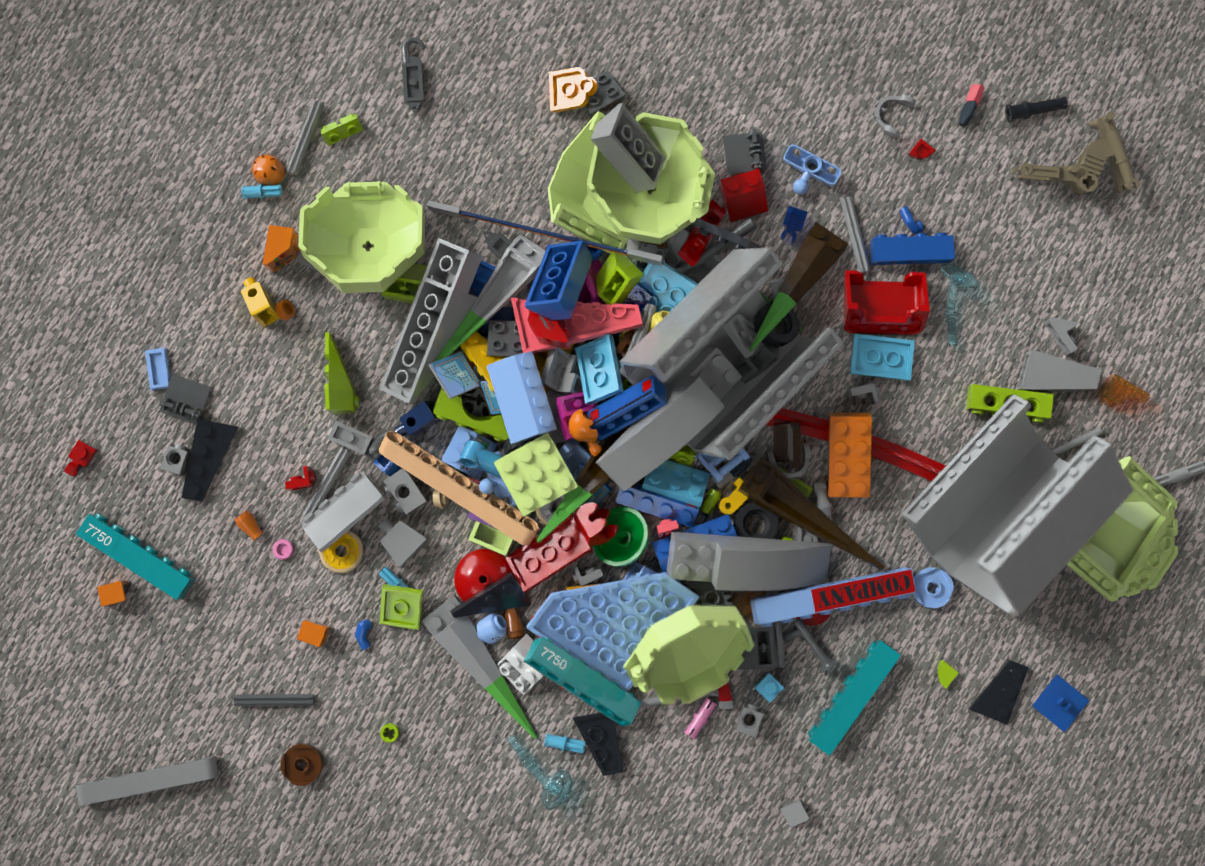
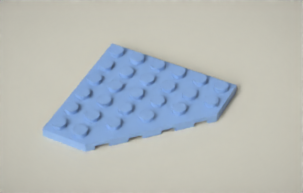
(609, 619)

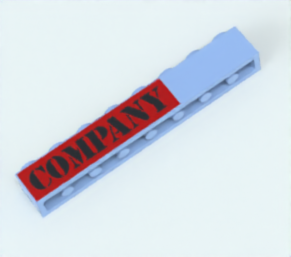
(833, 595)

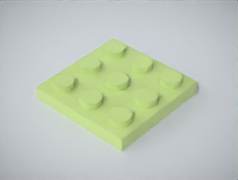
(535, 474)

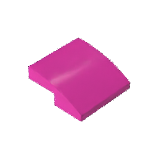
(567, 406)

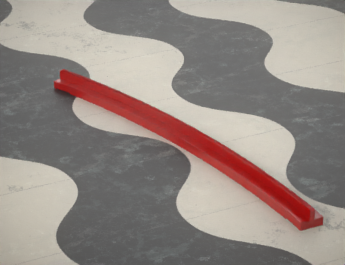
(880, 448)

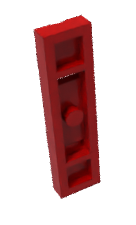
(697, 242)

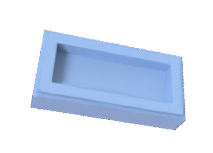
(158, 368)

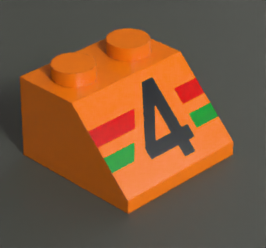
(280, 247)

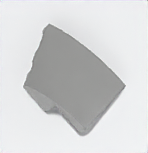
(562, 373)

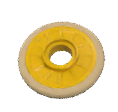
(350, 560)

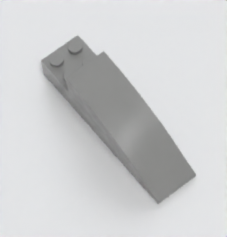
(433, 319)
(690, 406)
(747, 562)

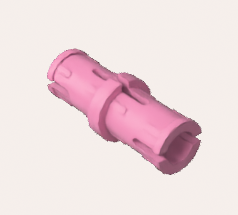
(700, 718)

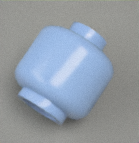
(491, 628)

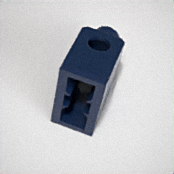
(423, 416)

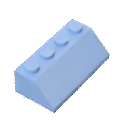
(521, 397)

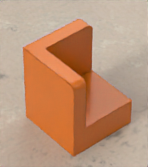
(112, 593)
(313, 633)

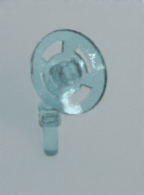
(957, 279)
(551, 787)

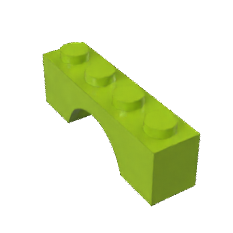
(455, 410)

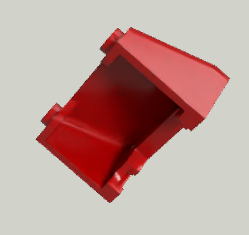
(885, 305)

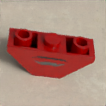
(548, 331)

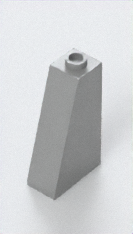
(1051, 374)

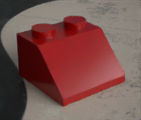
(744, 195)

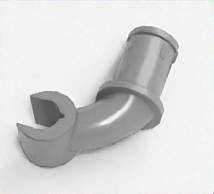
(823, 501)

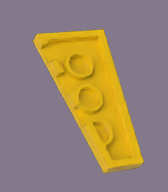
(476, 350)

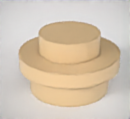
(440, 500)

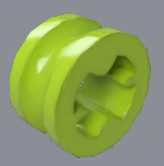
(391, 726)

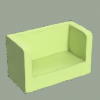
(491, 538)

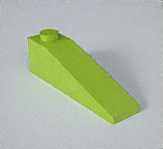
(339, 392)

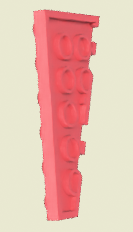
(586, 323)

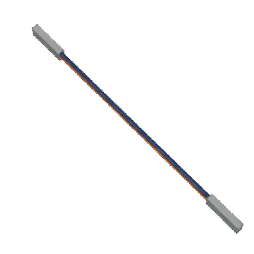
(631, 253)

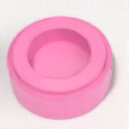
(283, 549)

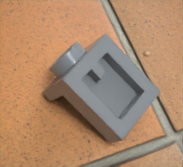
(862, 391)
(590, 575)

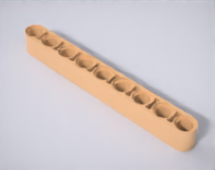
(458, 488)

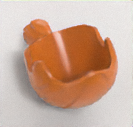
(580, 430)

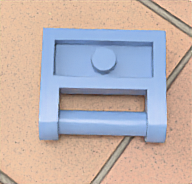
(711, 462)

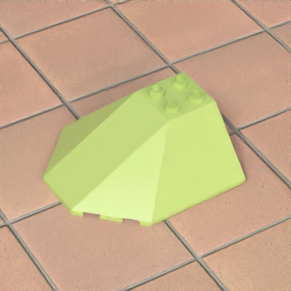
(568, 194)
(1134, 543)

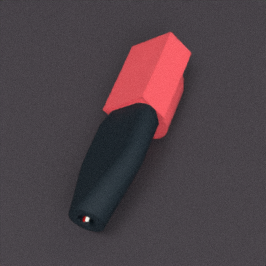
(973, 100)

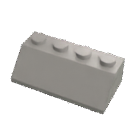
(629, 149)
(342, 510)

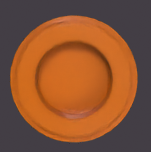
(285, 310)

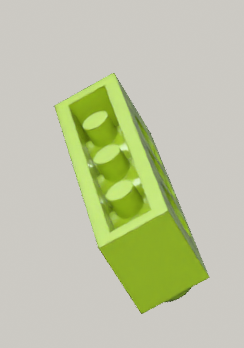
(976, 396)

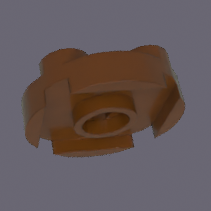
(293, 756)

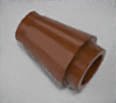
(514, 624)

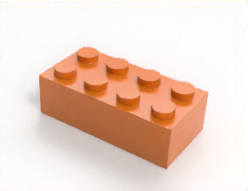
(849, 454)

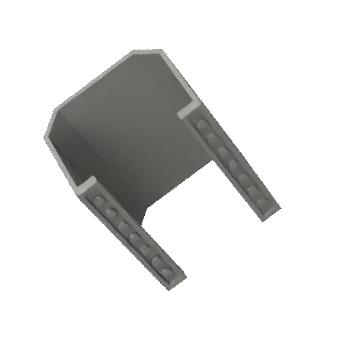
(698, 323)
(1015, 511)

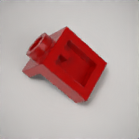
(299, 482)

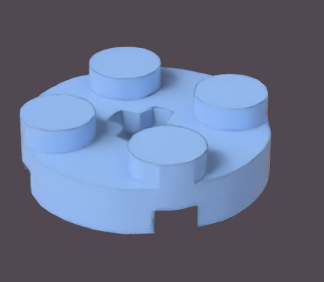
(942, 592)

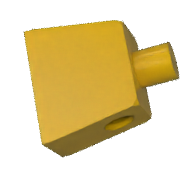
(259, 302)

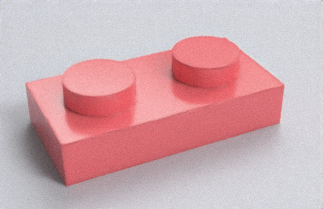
(666, 527)

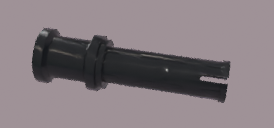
(1028, 109)

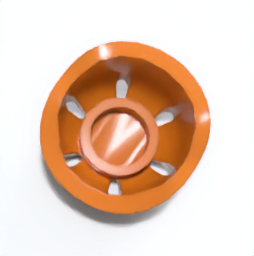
(264, 166)

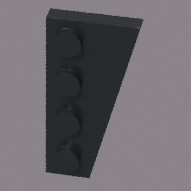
(207, 451)

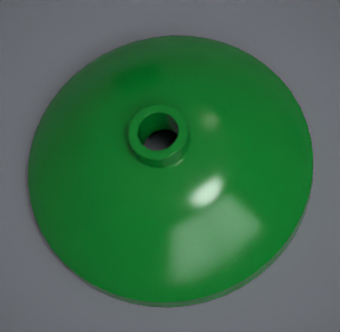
(631, 525)

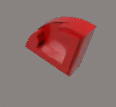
(921, 150)

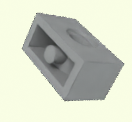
(415, 499)

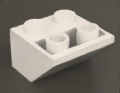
(516, 670)

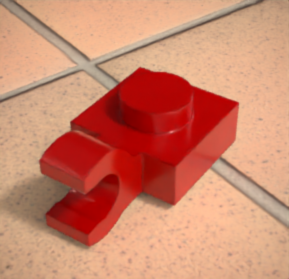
(81, 456)

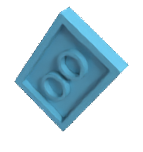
(882, 357)
(599, 369)
(677, 482)

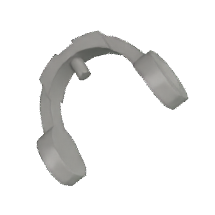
(888, 130)
(807, 454)

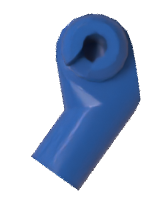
(908, 219)
(361, 632)

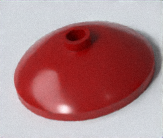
(476, 564)

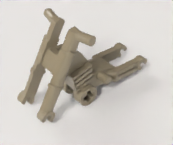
(1089, 163)

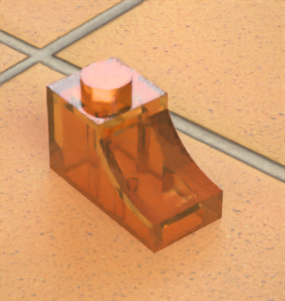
(1118, 389)

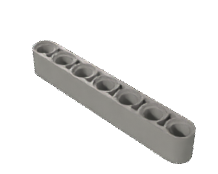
(147, 780)

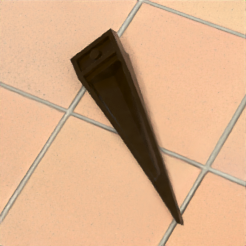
(777, 494)

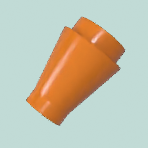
(248, 524)

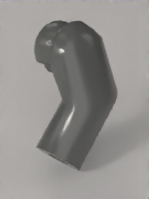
(374, 448)

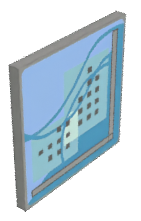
(454, 375)

